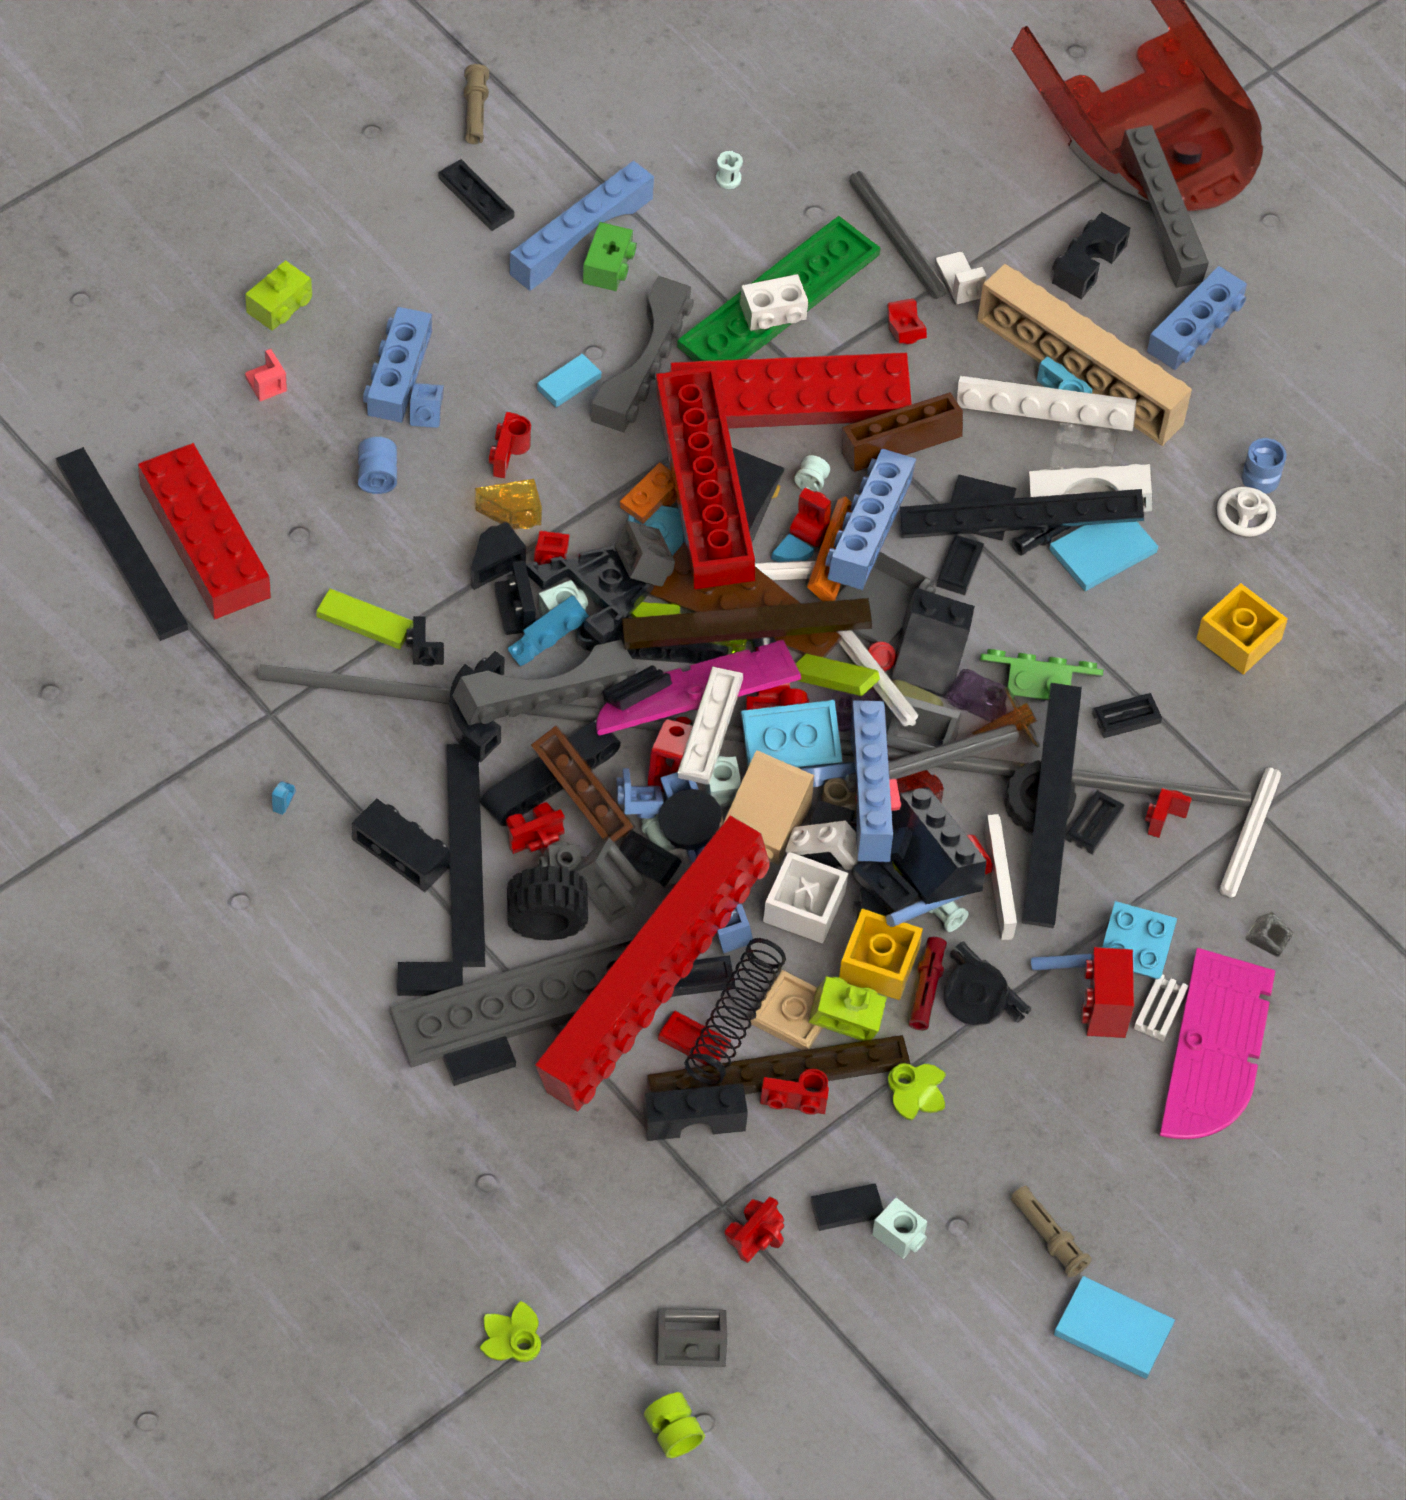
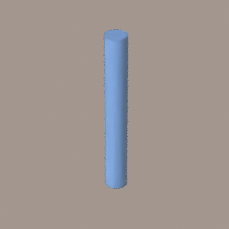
(913, 911)
(1059, 962)

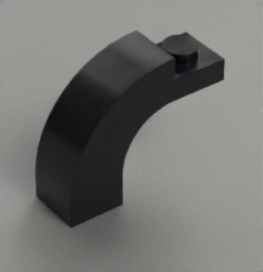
(477, 738)

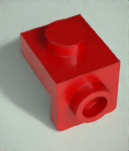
(904, 322)
(551, 546)
(1169, 802)

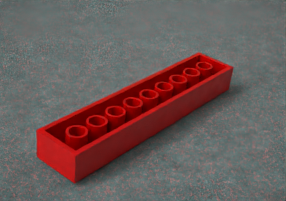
(653, 964)

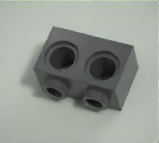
(644, 553)

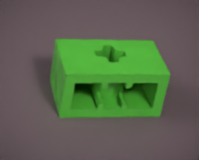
(608, 256)

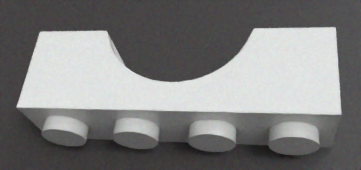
(1091, 480)

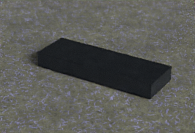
(476, 194)

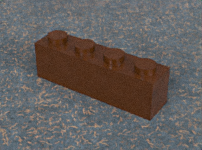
(903, 430)
(582, 785)

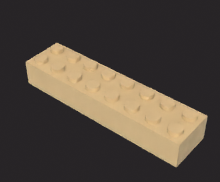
(1050, 328)

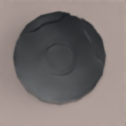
(690, 819)
(976, 993)

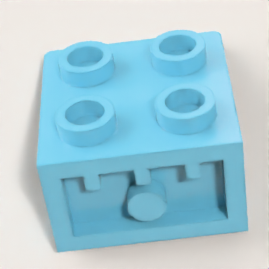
(1145, 933)

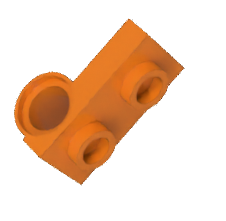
(650, 494)

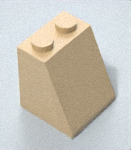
(773, 801)

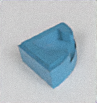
(792, 550)
(282, 797)

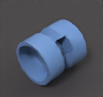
(377, 465)
(1264, 465)

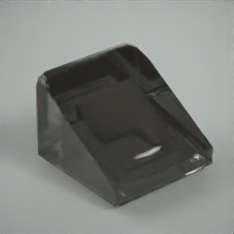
(1270, 934)

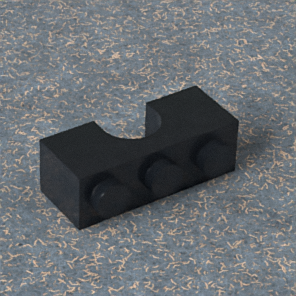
(1101, 239)
(672, 1111)

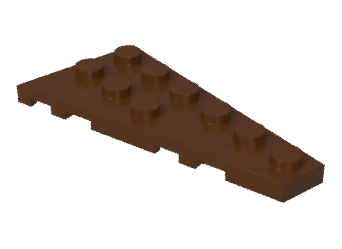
(762, 592)

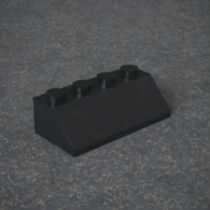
(940, 856)

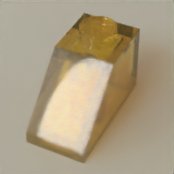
(511, 502)

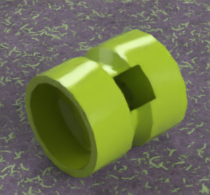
(673, 1423)

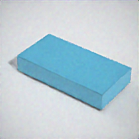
(569, 380)

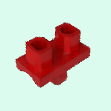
(536, 833)
(760, 1230)

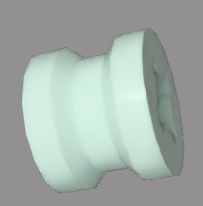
(812, 473)

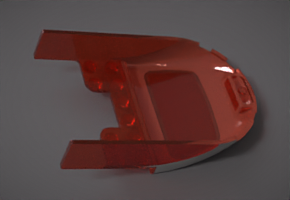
(1182, 94)

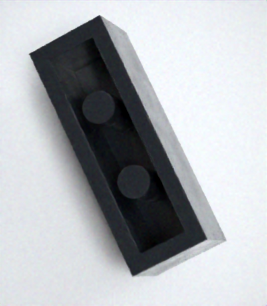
(401, 844)

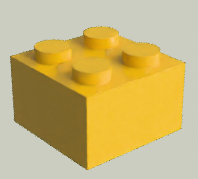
(1241, 628)
(880, 954)

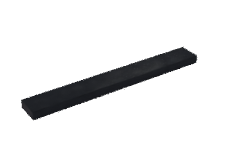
(1022, 513)
(122, 544)
(1052, 805)
(465, 858)

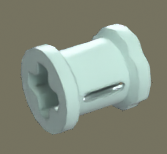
(732, 168)
(951, 915)

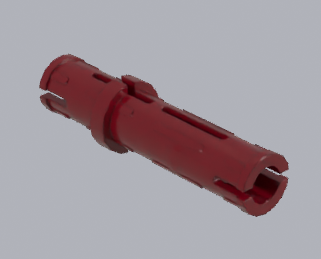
(934, 952)

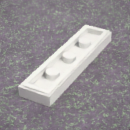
(710, 725)
(1000, 877)

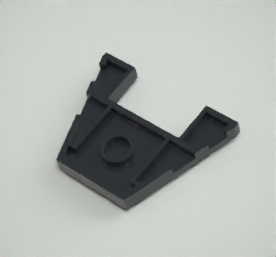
(603, 579)

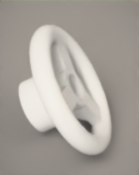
(1247, 506)

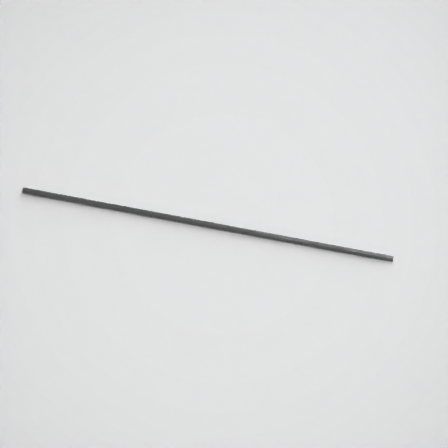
(735, 733)

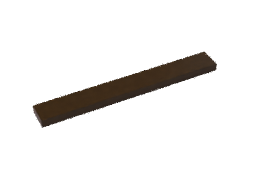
(747, 623)
(835, 1061)

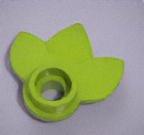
(920, 1092)
(509, 1333)

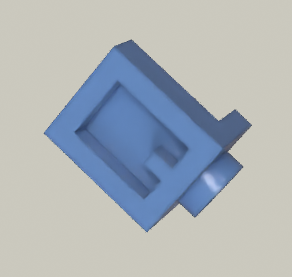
(426, 405)

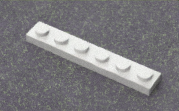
(1046, 403)

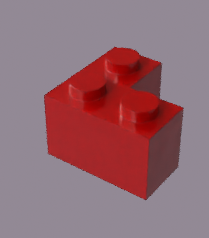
(1111, 992)

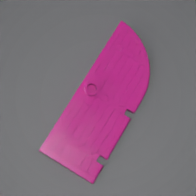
(760, 670)
(1216, 1036)

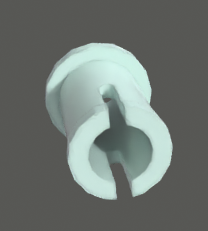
(652, 829)

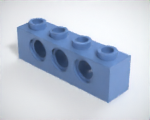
(1197, 318)
(398, 364)

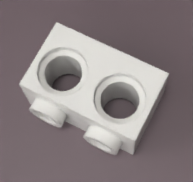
(774, 302)

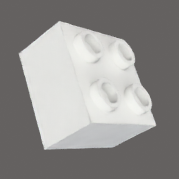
(805, 897)

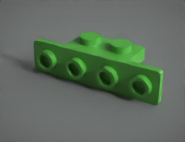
(1033, 677)

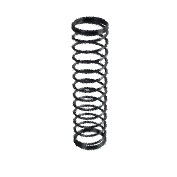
(711, 1060)

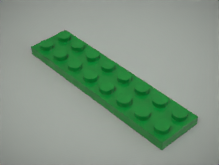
(822, 266)

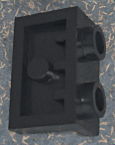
(516, 600)

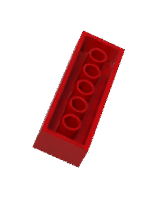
(204, 531)

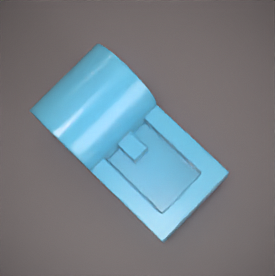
(1056, 376)

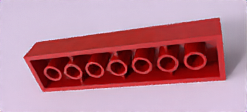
(809, 388)
(705, 478)

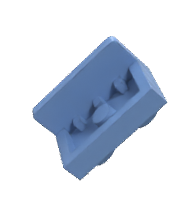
(639, 800)

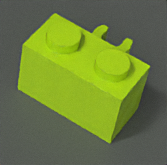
(279, 295)
(847, 1009)

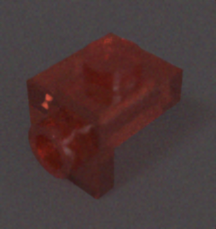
(921, 780)

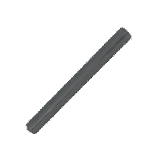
(898, 235)
(946, 753)

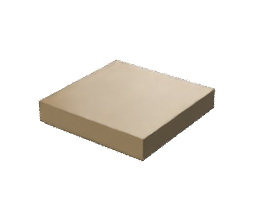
(788, 1010)

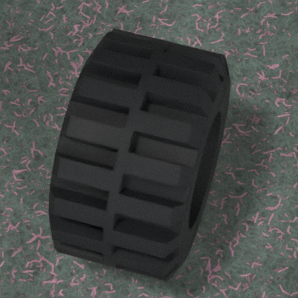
(547, 903)

